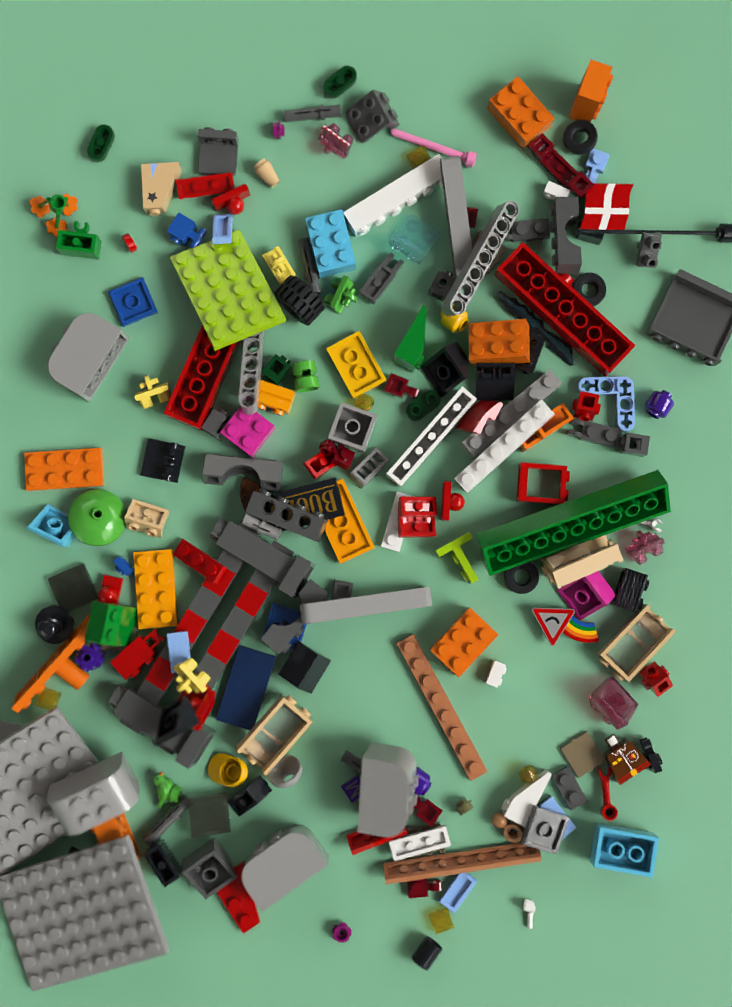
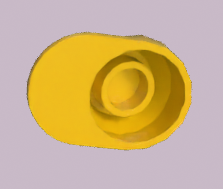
(227, 770)

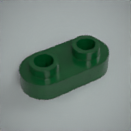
(339, 82)
(98, 143)
(423, 405)

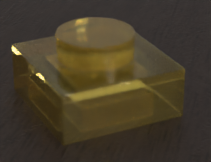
(418, 157)
(48, 698)
(441, 920)

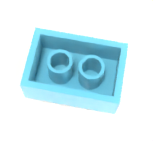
(330, 243)
(624, 850)

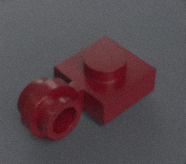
(340, 455)

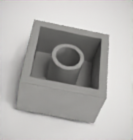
(352, 427)

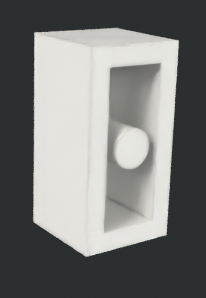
(553, 190)
(495, 673)

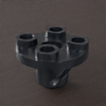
(54, 624)

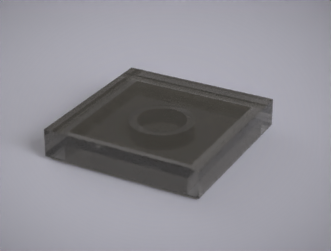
(73, 588)
(209, 815)

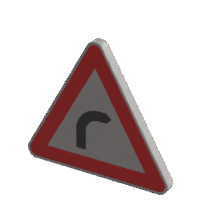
(553, 621)

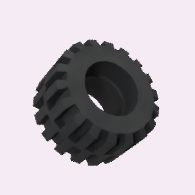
(299, 300)

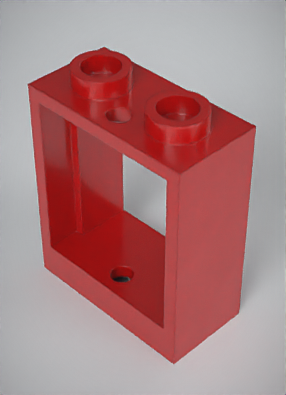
(523, 480)

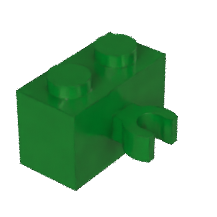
(79, 242)

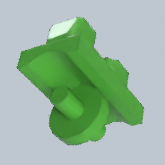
(343, 295)

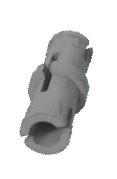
(261, 527)

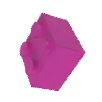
(248, 431)

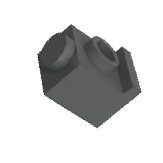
(439, 291)
(216, 422)
(641, 444)

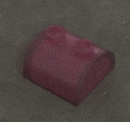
(613, 702)

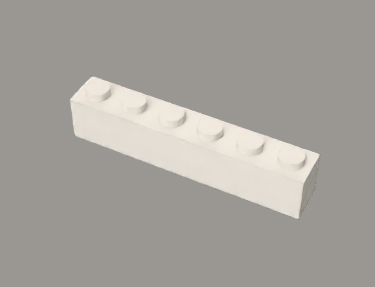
(394, 197)
(431, 437)
(504, 446)

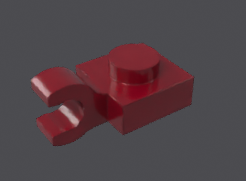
(399, 386)
(420, 887)

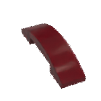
(558, 167)

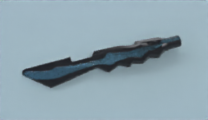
(536, 326)

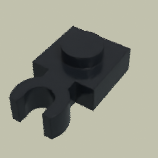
(654, 759)

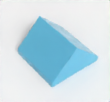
(53, 525)

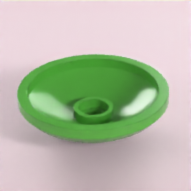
(96, 530)

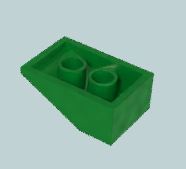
(410, 351)
(111, 624)

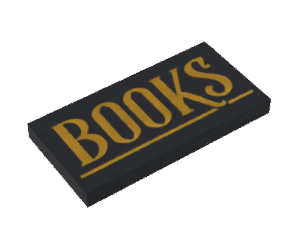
(318, 497)

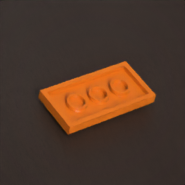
(64, 469)

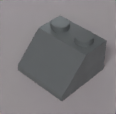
(209, 868)

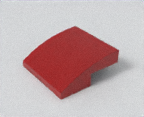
(477, 415)
(417, 517)

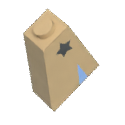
(159, 186)

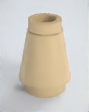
(266, 172)

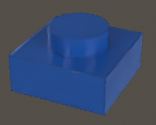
(123, 566)

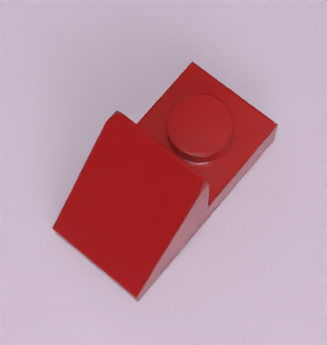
(319, 465)

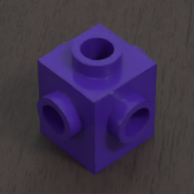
(95, 653)

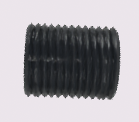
(426, 953)

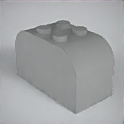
(86, 354)
(386, 790)
(94, 794)
(282, 864)

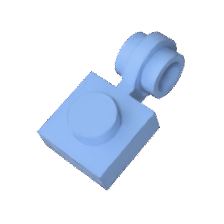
(596, 163)

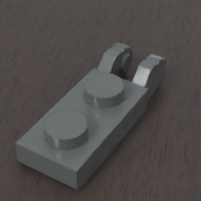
(528, 230)
(380, 279)
(596, 433)

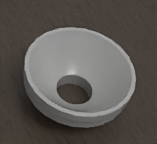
(286, 766)

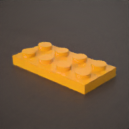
(348, 532)
(155, 589)

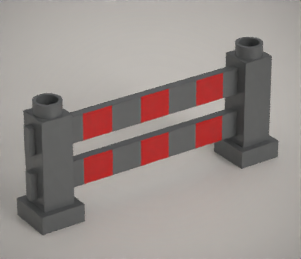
(273, 563)

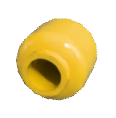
(455, 323)

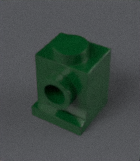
(269, 370)

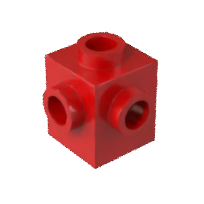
(586, 406)
(655, 678)

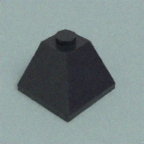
(446, 368)

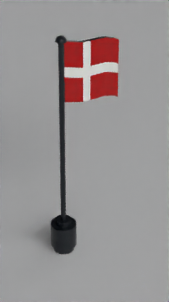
(608, 212)

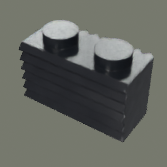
(630, 589)
(163, 863)

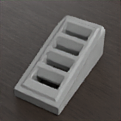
(363, 482)

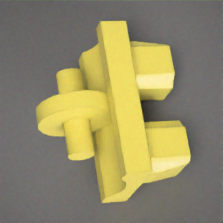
(278, 265)
(144, 396)
(187, 680)

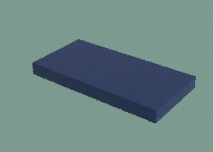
(246, 688)

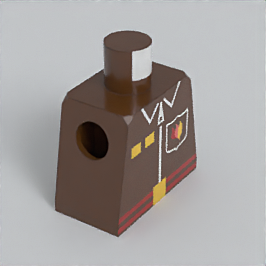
(623, 759)

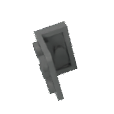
(371, 115)
(218, 151)

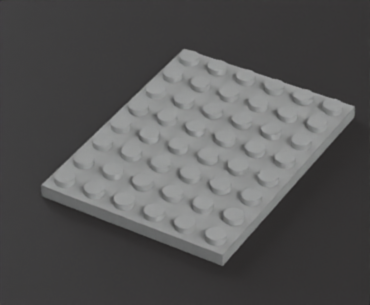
(29, 763)
(82, 914)

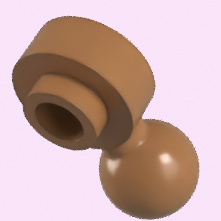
(500, 821)

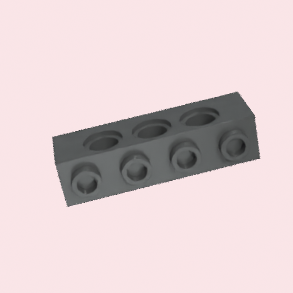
(257, 508)

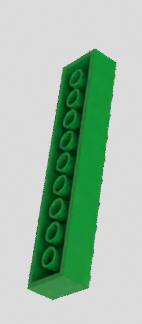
(574, 522)

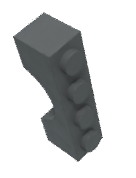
(567, 255)
(220, 468)
(278, 637)

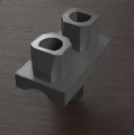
(648, 249)

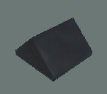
(304, 667)
(175, 720)

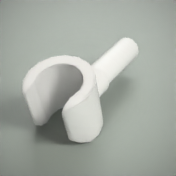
(652, 524)
(529, 906)

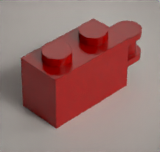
(136, 655)

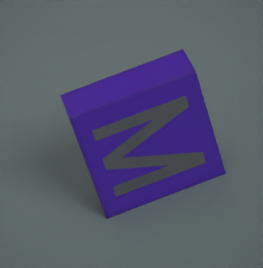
(352, 788)

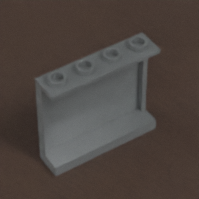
(694, 318)

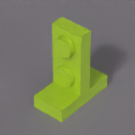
(459, 557)

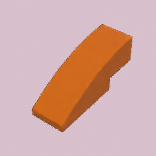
(561, 417)

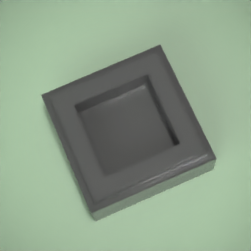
(341, 590)

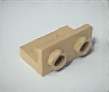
(146, 518)

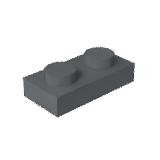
(569, 788)

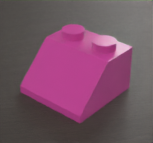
(587, 594)

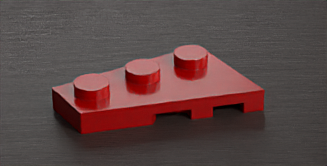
(239, 902)

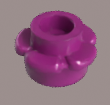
(278, 130)
(341, 927)

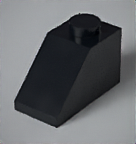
(250, 795)

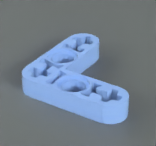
(615, 389)

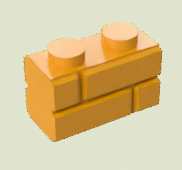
(275, 398)

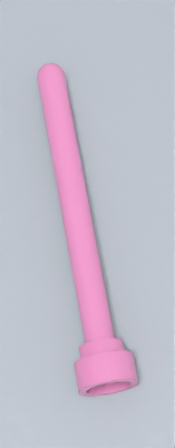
(467, 157)

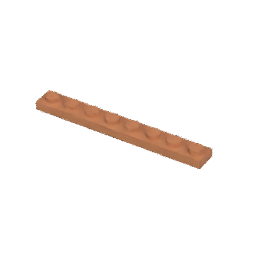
(442, 707)
(460, 862)

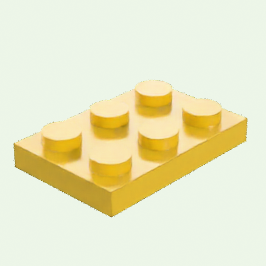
(356, 364)

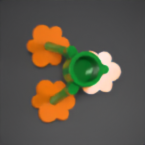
(57, 204)

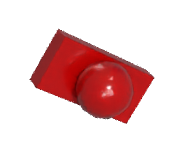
(232, 200)
(452, 502)
(110, 589)
(203, 707)

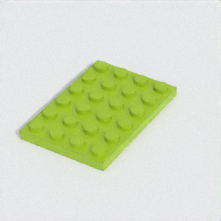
(227, 290)

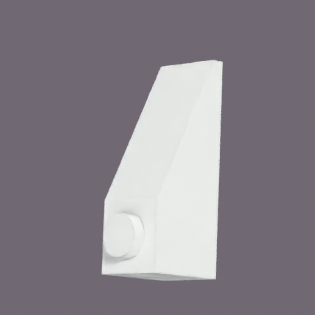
(521, 801)

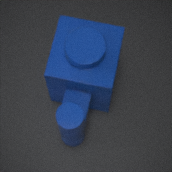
(183, 230)

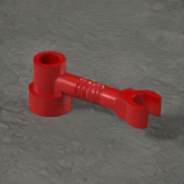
(606, 797)

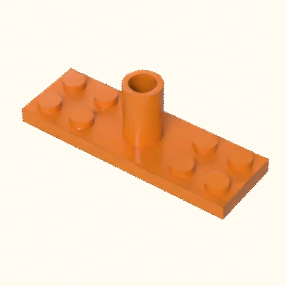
(58, 664)

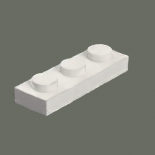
(391, 538)
(419, 842)

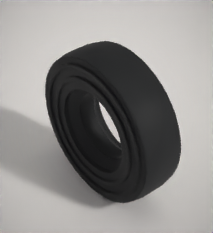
(580, 126)
(594, 279)
(522, 588)

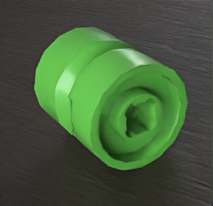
(308, 382)

